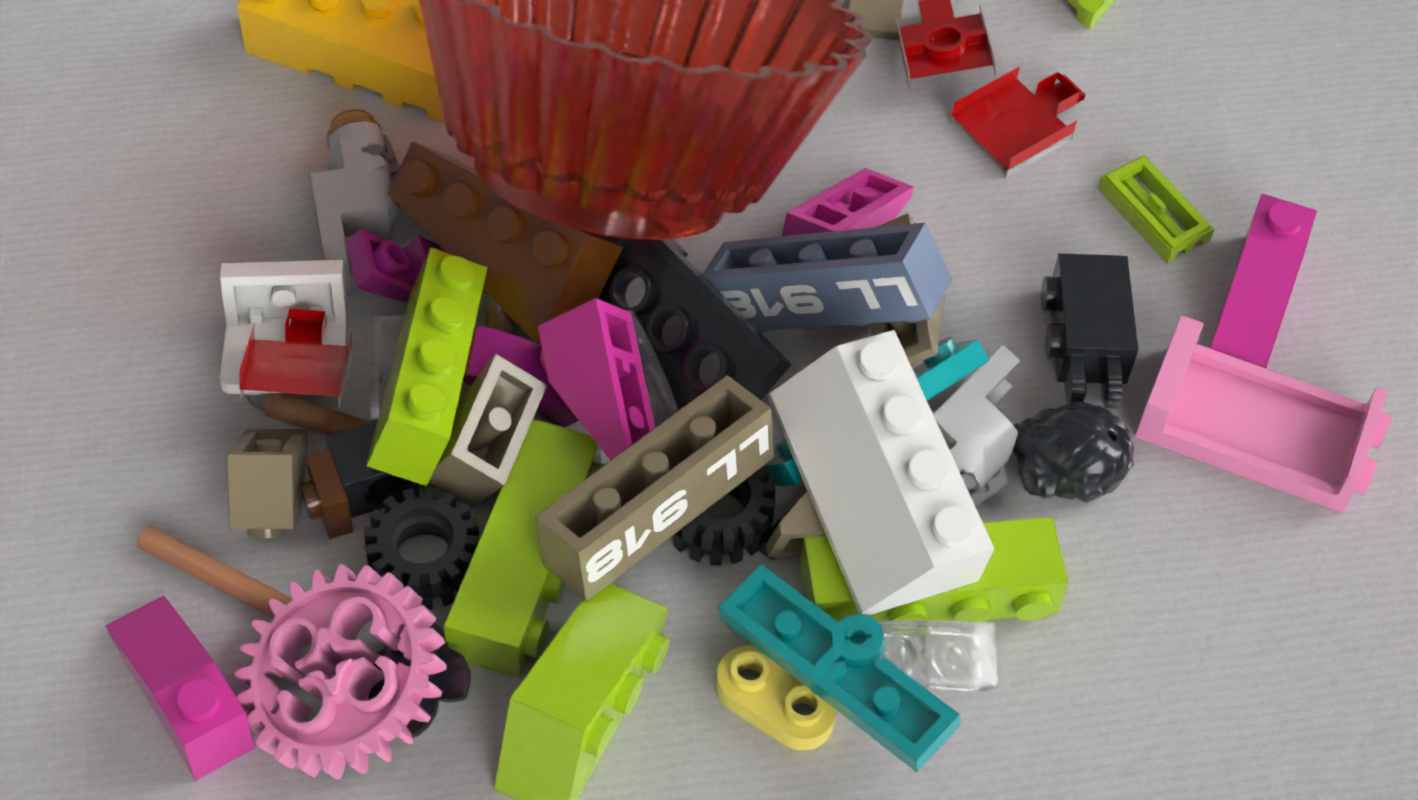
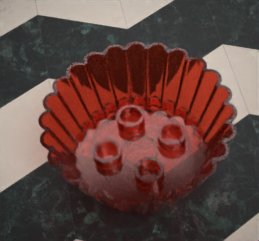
(637, 107)

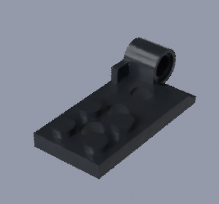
(706, 316)

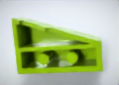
(579, 695)

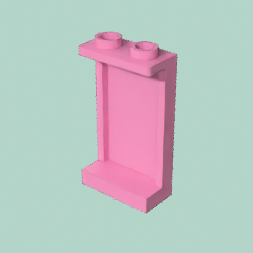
(1262, 423)

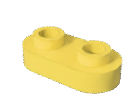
(770, 699)

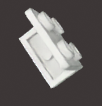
(265, 294)

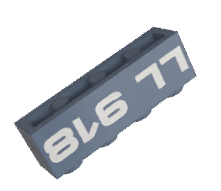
(832, 277)

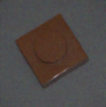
(325, 495)

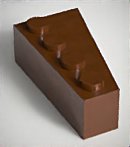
(531, 262)

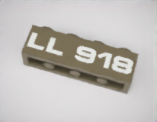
(655, 487)

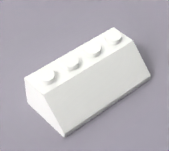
(881, 475)

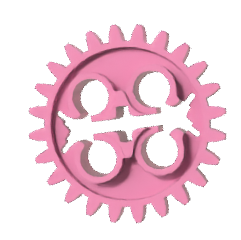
(340, 671)

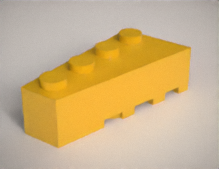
(352, 40)

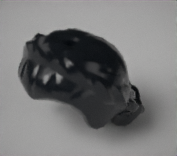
(1073, 452)

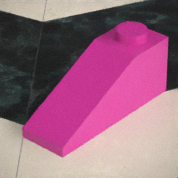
(854, 203)
(1263, 280)
(599, 373)
(183, 686)

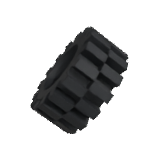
(416, 518)
(737, 532)

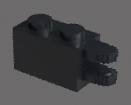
(1091, 324)

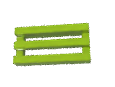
(1148, 213)

